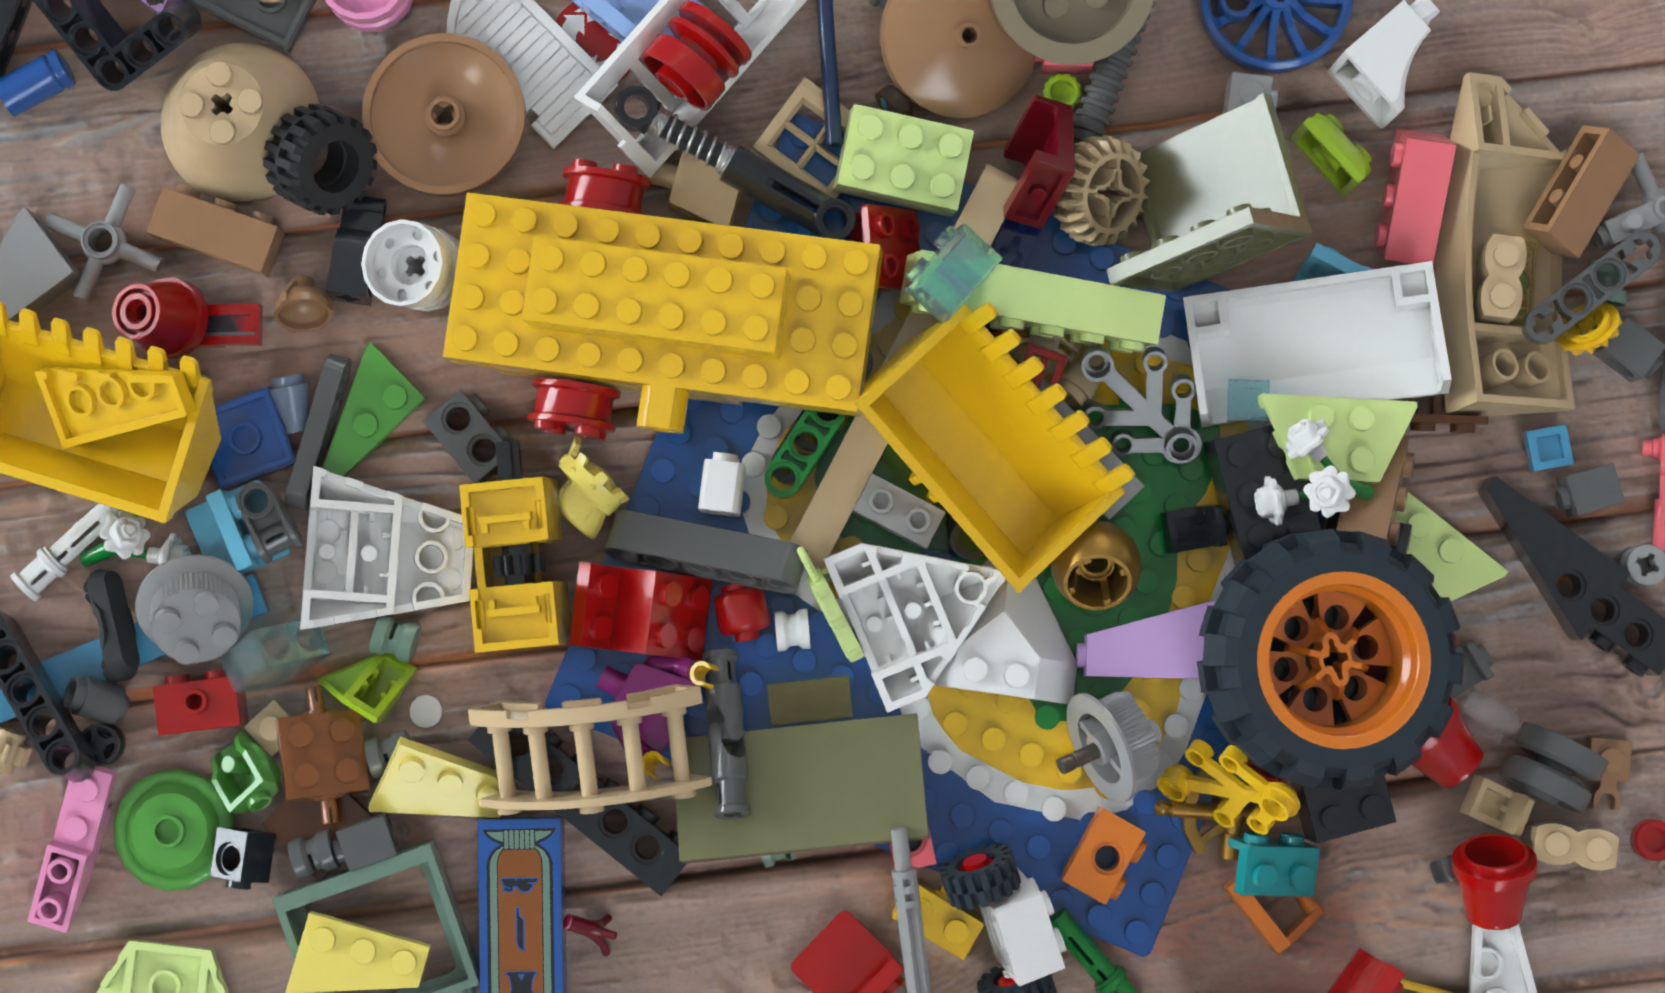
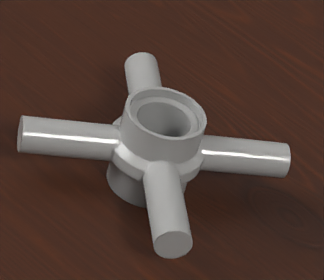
(89, 235)

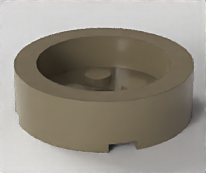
(1071, 29)

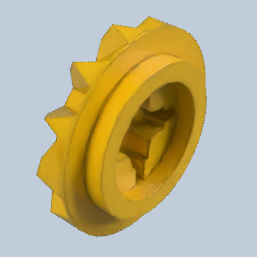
(1606, 320)

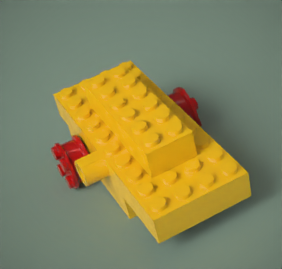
(655, 306)

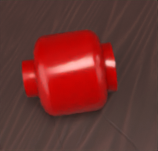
(741, 612)

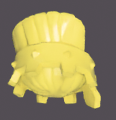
(587, 493)

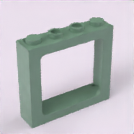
(293, 912)

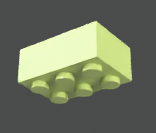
(903, 160)

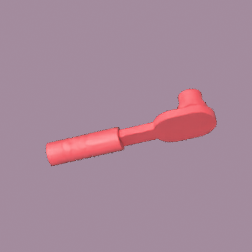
(1656, 449)

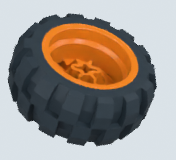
(1407, 635)

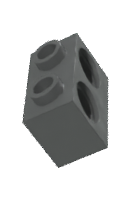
(463, 443)

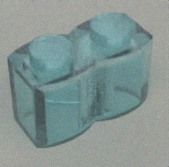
(952, 271)

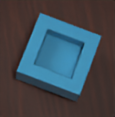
(1548, 448)

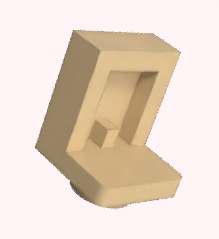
(1497, 806)

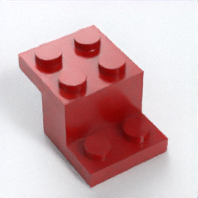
(640, 611)

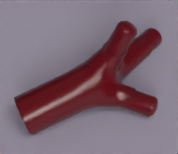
(592, 929)

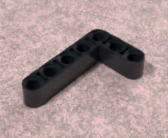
(113, 43)
(42, 708)

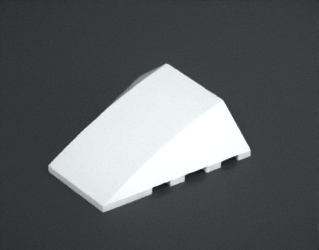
(378, 554)

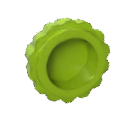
(1063, 89)

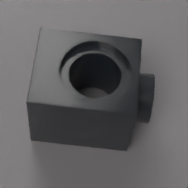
(242, 856)

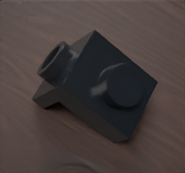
(1194, 528)

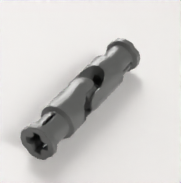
(725, 725)

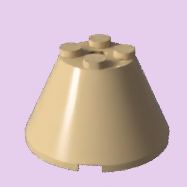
(224, 114)

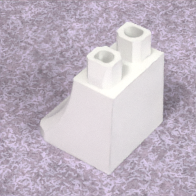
(1378, 63)

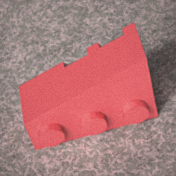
(1414, 196)

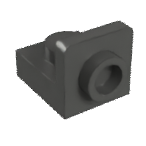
(1476, 666)

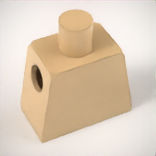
(698, 191)

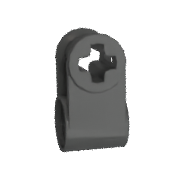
(268, 523)

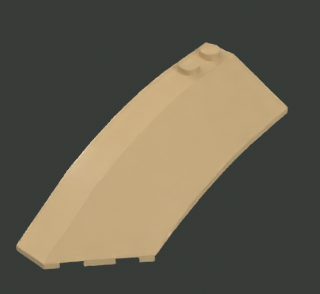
(1492, 189)

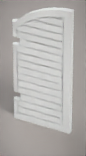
(540, 55)

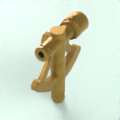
(1191, 810)

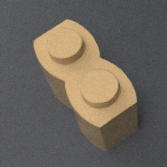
(1499, 270)
(1572, 845)

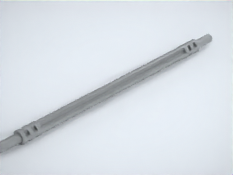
(909, 914)

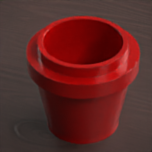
(162, 315)
(1451, 756)
(1494, 879)

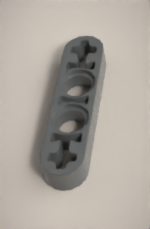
(1589, 285)
(318, 429)

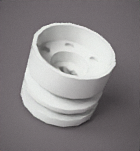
(394, 266)

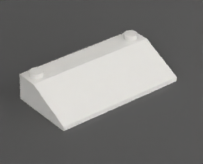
(1321, 337)

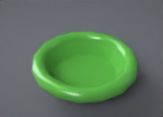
(170, 829)

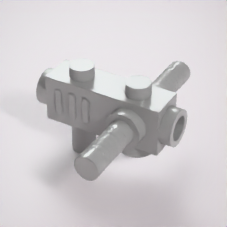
(1639, 219)

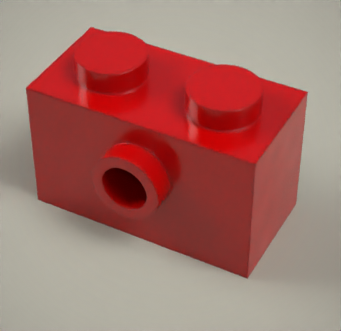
(199, 704)

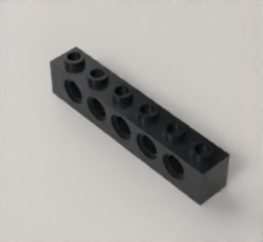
(622, 846)

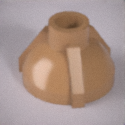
(303, 306)

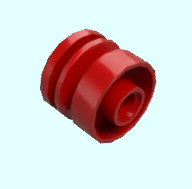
(697, 54)

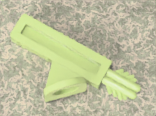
(819, 584)

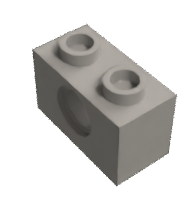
(898, 512)

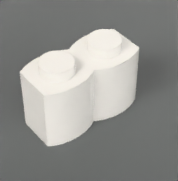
(722, 485)

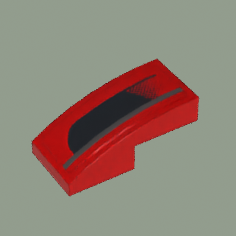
(233, 325)

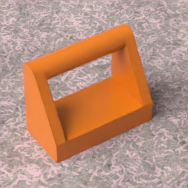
(1265, 926)

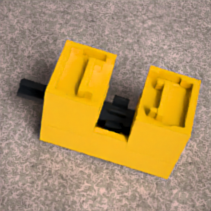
(504, 527)

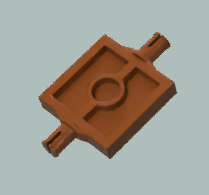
(322, 755)

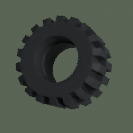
(296, 148)

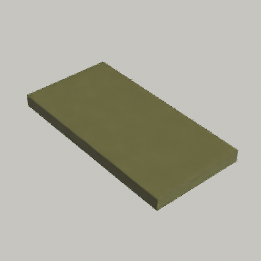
(811, 790)

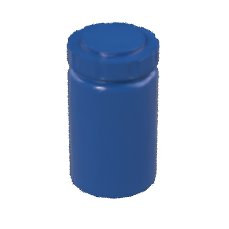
(35, 82)

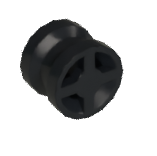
(98, 744)

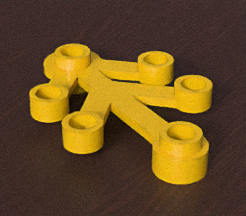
(1275, 799)

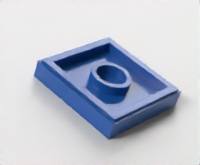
(251, 440)

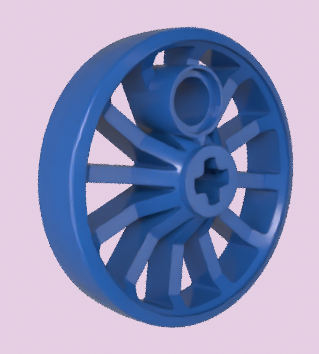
(1275, 12)

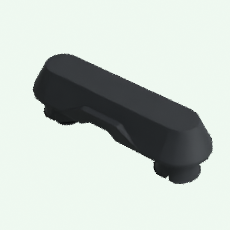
(115, 624)

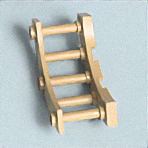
(580, 717)

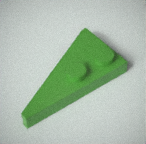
(374, 408)

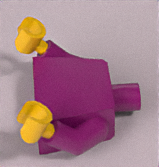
(652, 674)

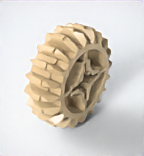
(1104, 215)

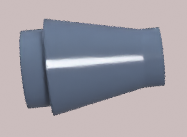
(292, 401)

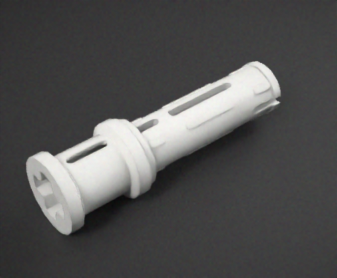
(52, 561)

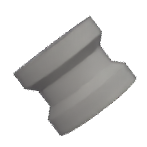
(1635, 563)

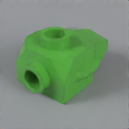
(245, 775)

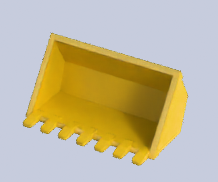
(992, 443)
(136, 471)

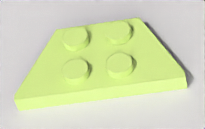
(1359, 437)
(1446, 553)
(164, 969)

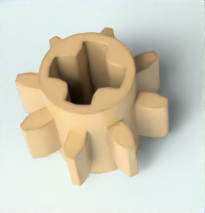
(12, 750)

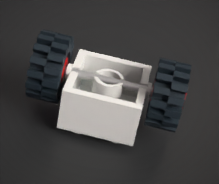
(1013, 917)

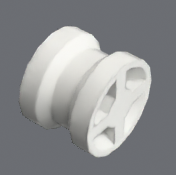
(792, 630)

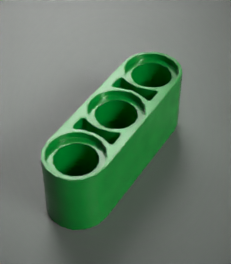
(798, 464)

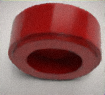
(1649, 839)

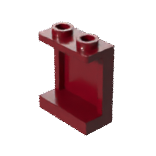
(1046, 148)

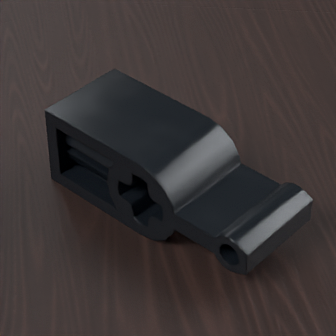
(345, 272)

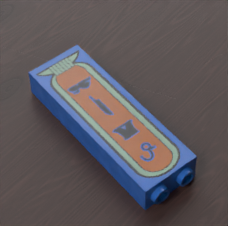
(522, 905)

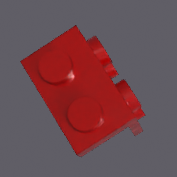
(847, 960)

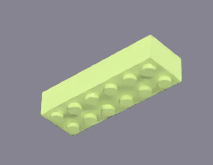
(1061, 306)

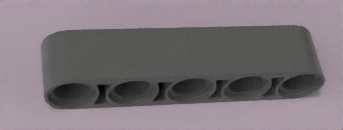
(705, 551)

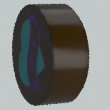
(893, 100)

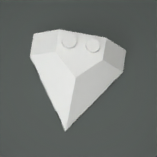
(909, 613)
(1015, 649)

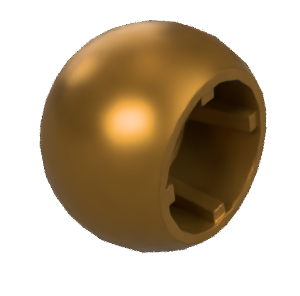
(1087, 568)

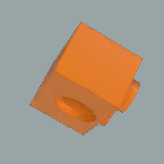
(1081, 868)

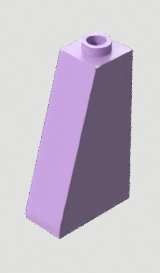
(1147, 648)

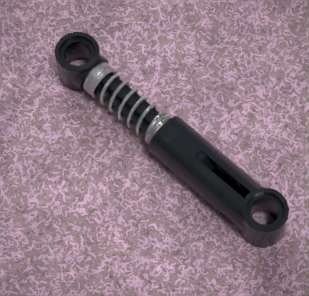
(738, 166)

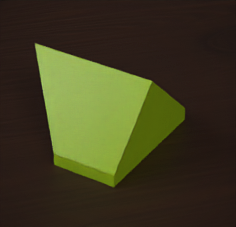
(370, 685)

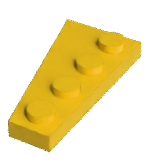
(109, 402)

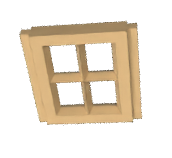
(812, 97)

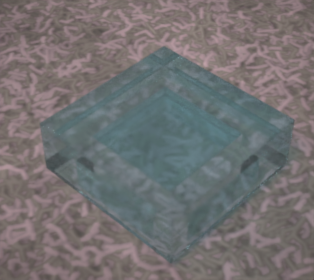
(1243, 400)

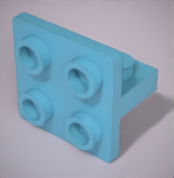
(223, 531)

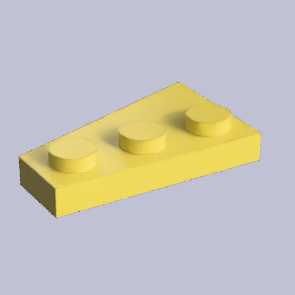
(433, 783)
(354, 957)

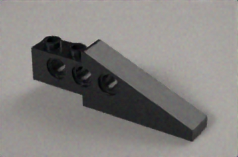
(1553, 550)

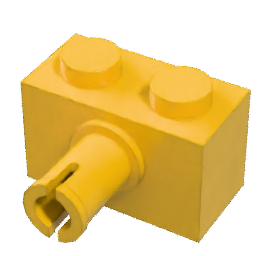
(946, 925)

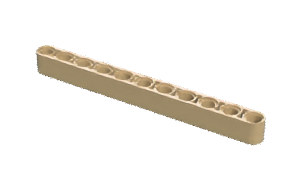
(863, 443)

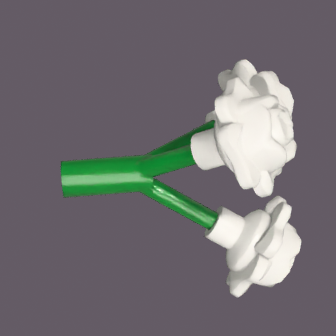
(1328, 488)
(126, 539)

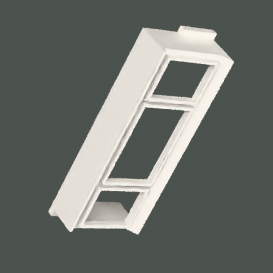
(647, 152)

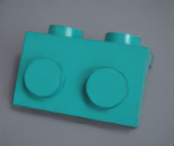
(1275, 865)

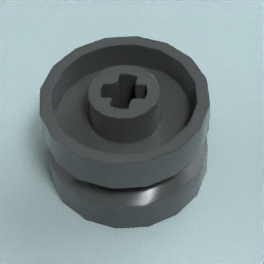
(1552, 771)

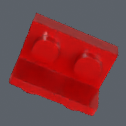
(898, 235)

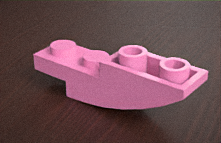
(73, 850)

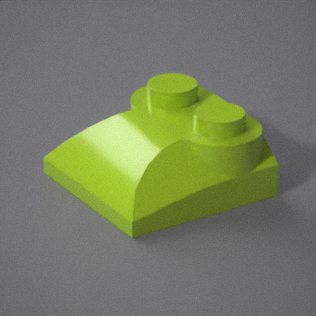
(1332, 152)

